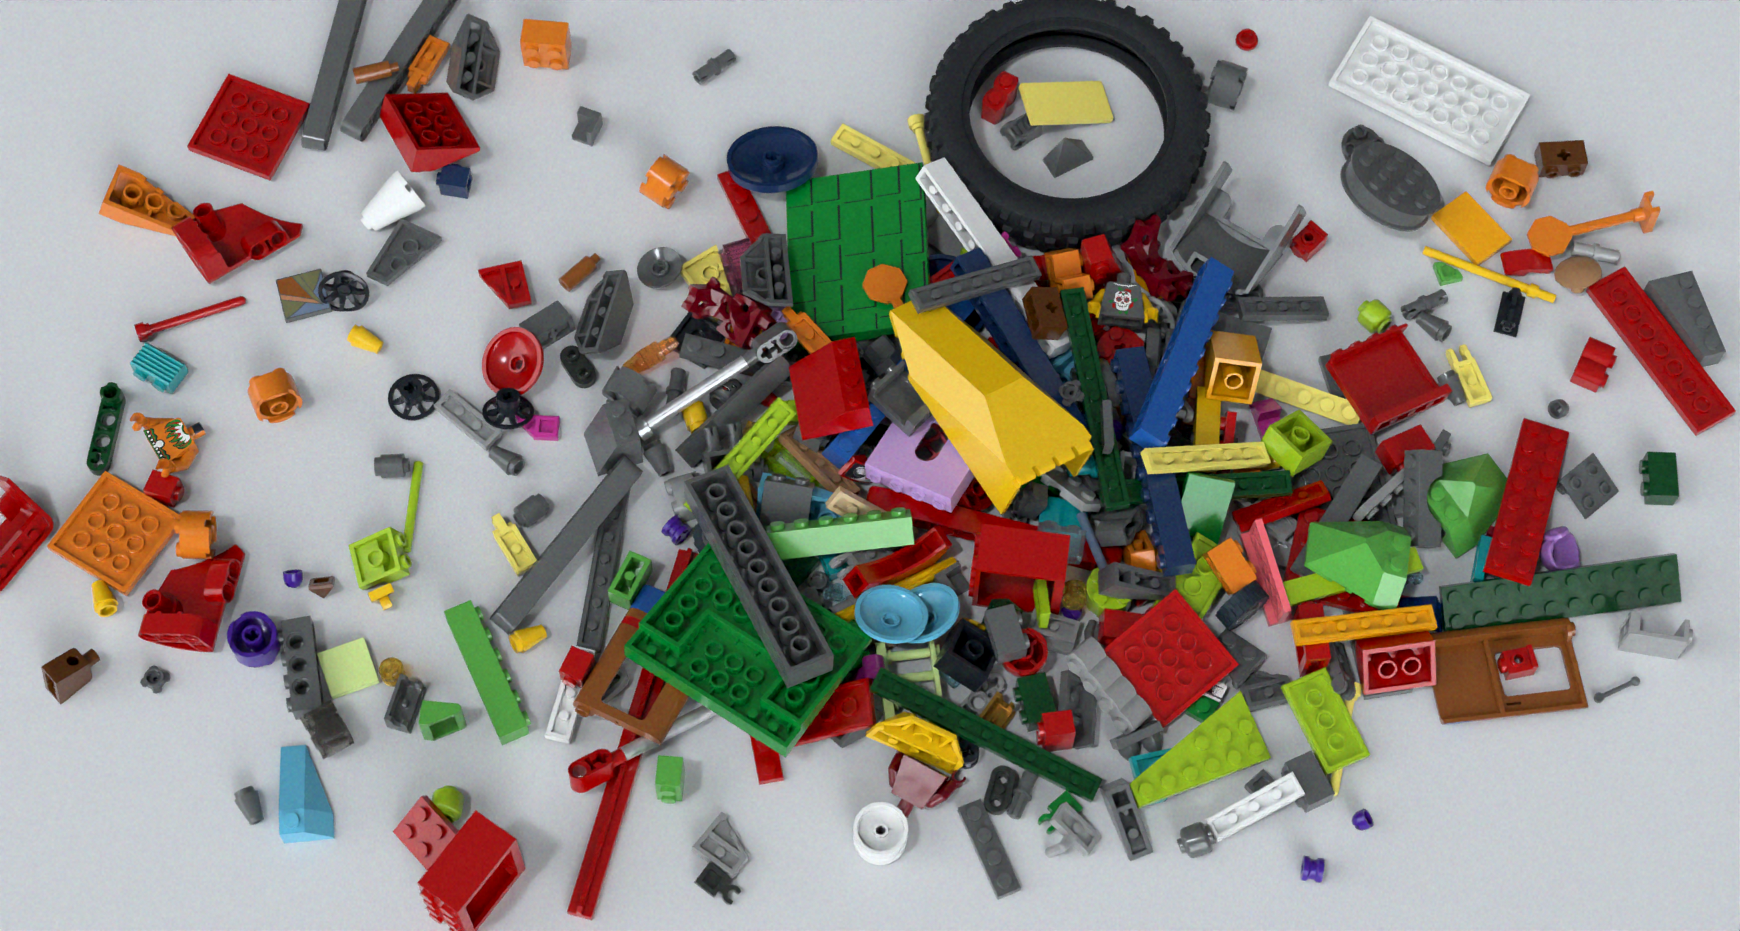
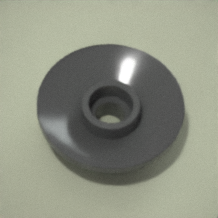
(656, 261)

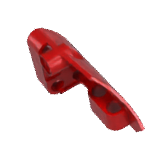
(230, 237)
(192, 603)

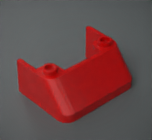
(22, 530)

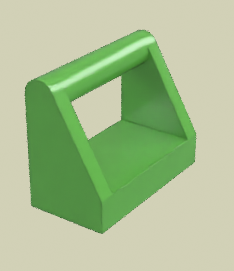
(437, 719)

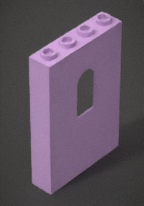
(933, 481)

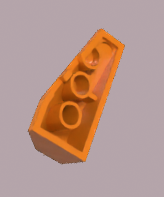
(140, 204)

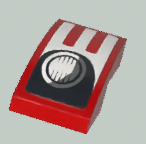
(855, 469)

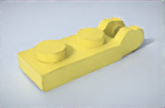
(1471, 378)

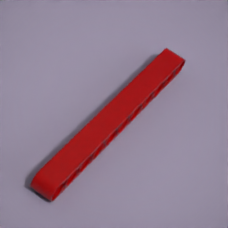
(966, 522)

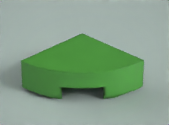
(1446, 274)

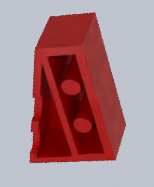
(1100, 261)

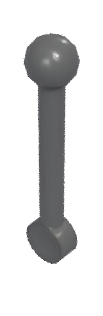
(1599, 697)

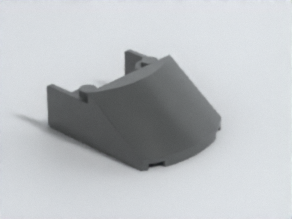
(1211, 235)

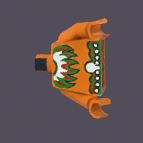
(170, 441)

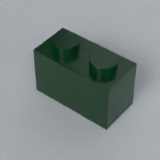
(1659, 478)
(1034, 699)

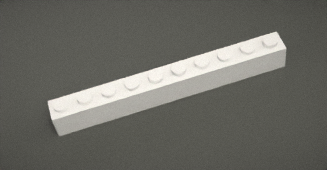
(976, 231)

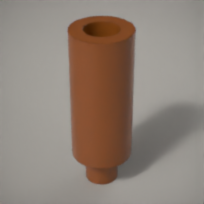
(374, 71)
(579, 272)

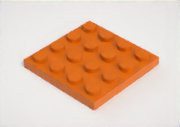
(115, 533)

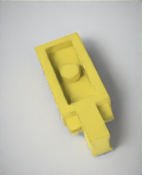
(512, 545)

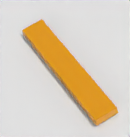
(1363, 625)

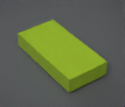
(1041, 603)

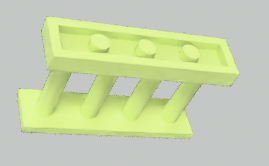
(932, 651)

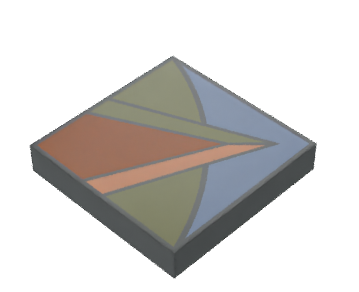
(300, 296)

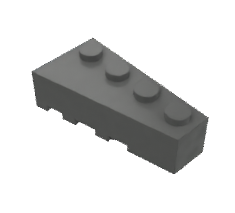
(1687, 313)

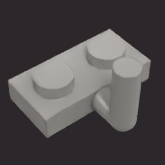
(1075, 832)

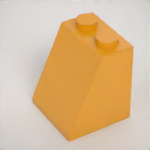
(1231, 367)

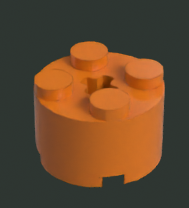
(664, 181)
(1512, 182)
(274, 396)
(196, 533)

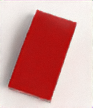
(1525, 261)

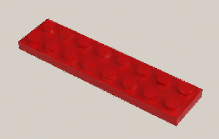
(1660, 351)
(1526, 502)

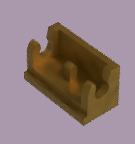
(998, 711)

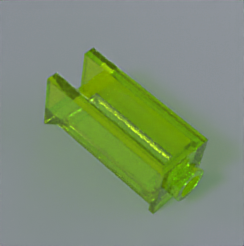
(784, 463)

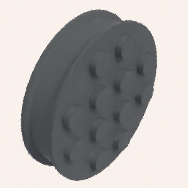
(1390, 186)

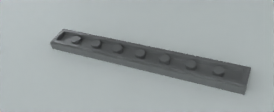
(601, 577)

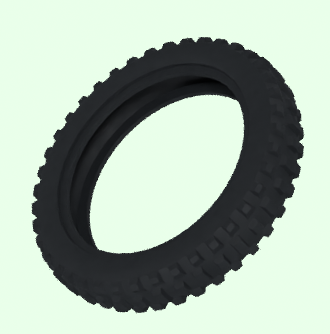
(1083, 25)

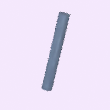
(1092, 541)

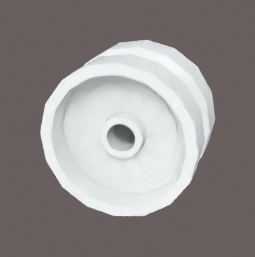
(880, 818)

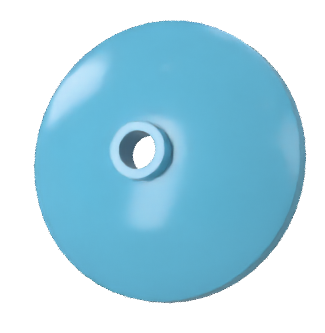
(942, 610)
(891, 614)

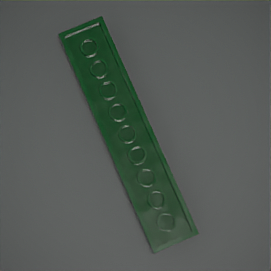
(1562, 593)

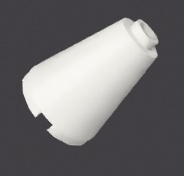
(391, 203)

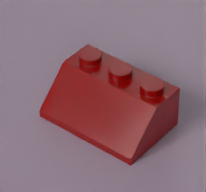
(1396, 662)

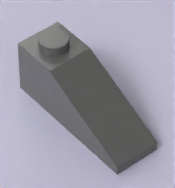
(1133, 582)
(1126, 818)

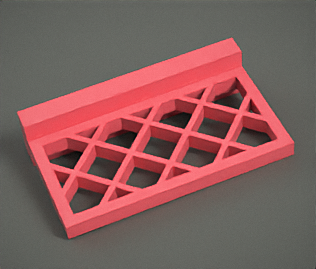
(1260, 553)

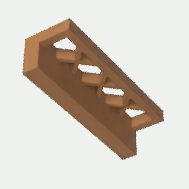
(816, 464)

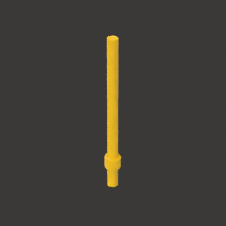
(1532, 290)

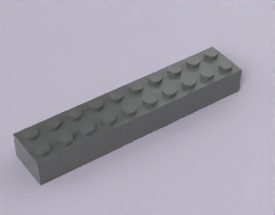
(758, 576)

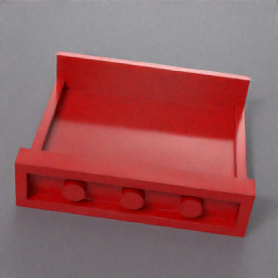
(1385, 379)

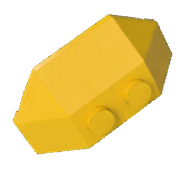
(920, 740)

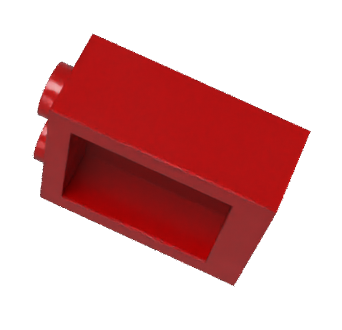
(1314, 656)

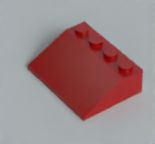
(427, 130)
(830, 391)

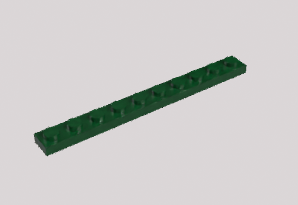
(1092, 385)
(985, 734)

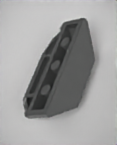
(473, 59)
(767, 271)
(605, 314)

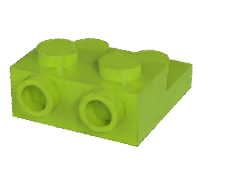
(380, 558)

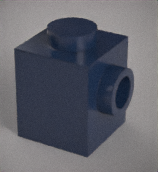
(454, 181)

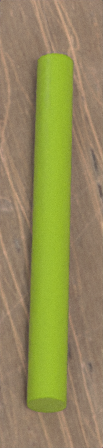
(412, 504)

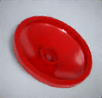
(504, 357)

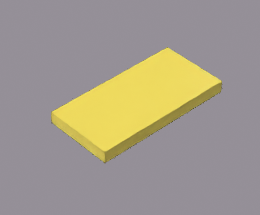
(1065, 103)

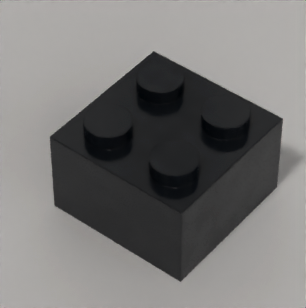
(966, 655)

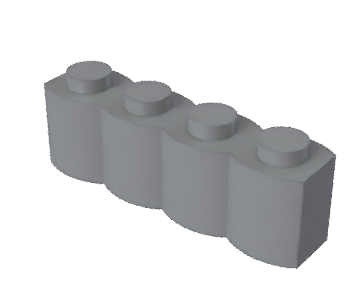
(1108, 685)

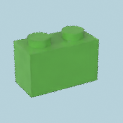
(630, 579)
(670, 779)

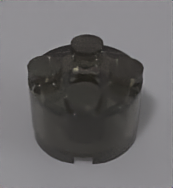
(327, 730)

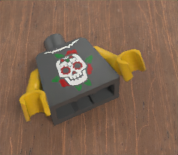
(1122, 304)

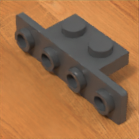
(1083, 706)

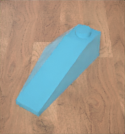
(302, 800)

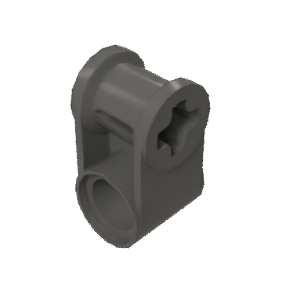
(1020, 132)

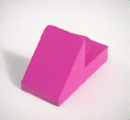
(1265, 413)

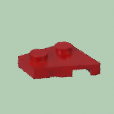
(508, 283)

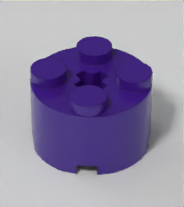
(242, 639)

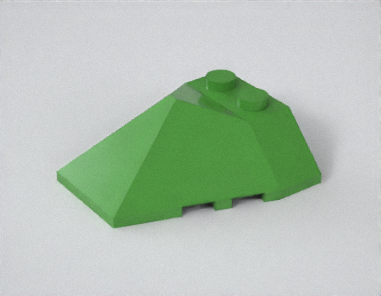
(1466, 500)
(1362, 557)

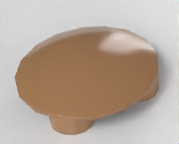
(1577, 273)

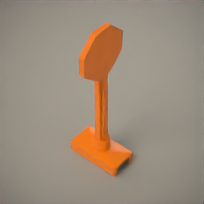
(1552, 235)
(885, 284)

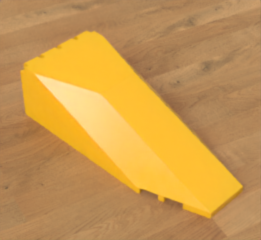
(987, 404)

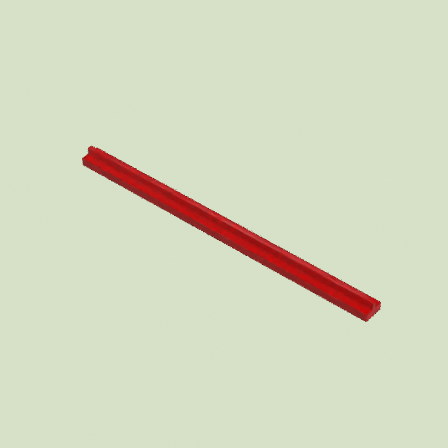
(618, 788)

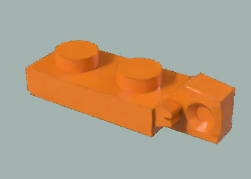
(426, 62)
(807, 332)

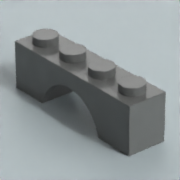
(1420, 470)

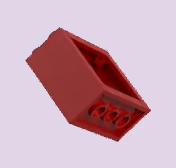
(1010, 561)
(471, 874)

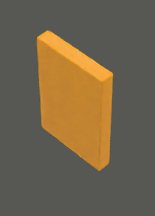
(1471, 228)

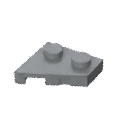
(721, 847)

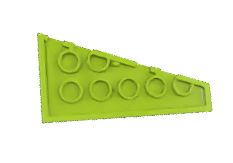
(1213, 750)

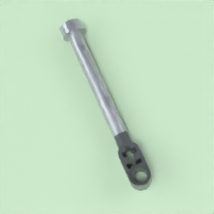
(755, 354)

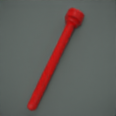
(146, 330)

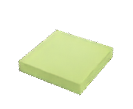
(348, 668)

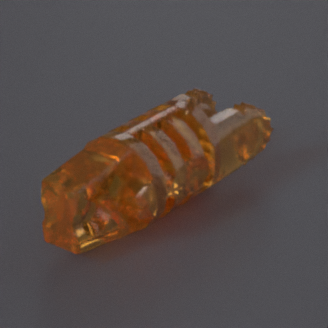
(651, 355)

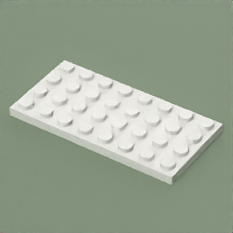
(1429, 90)

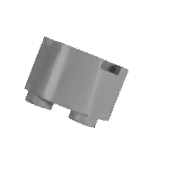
(676, 487)

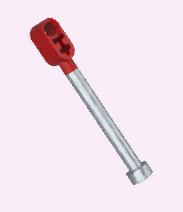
(599, 765)

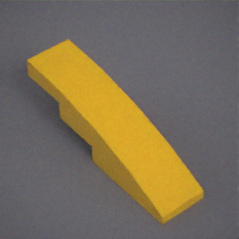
(1206, 420)

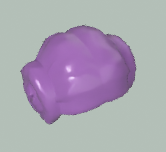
(1559, 549)

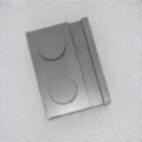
(1059, 634)

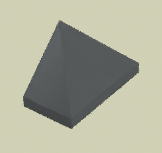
(1067, 156)

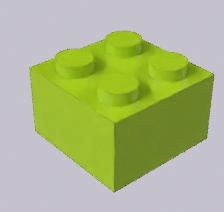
(1296, 442)

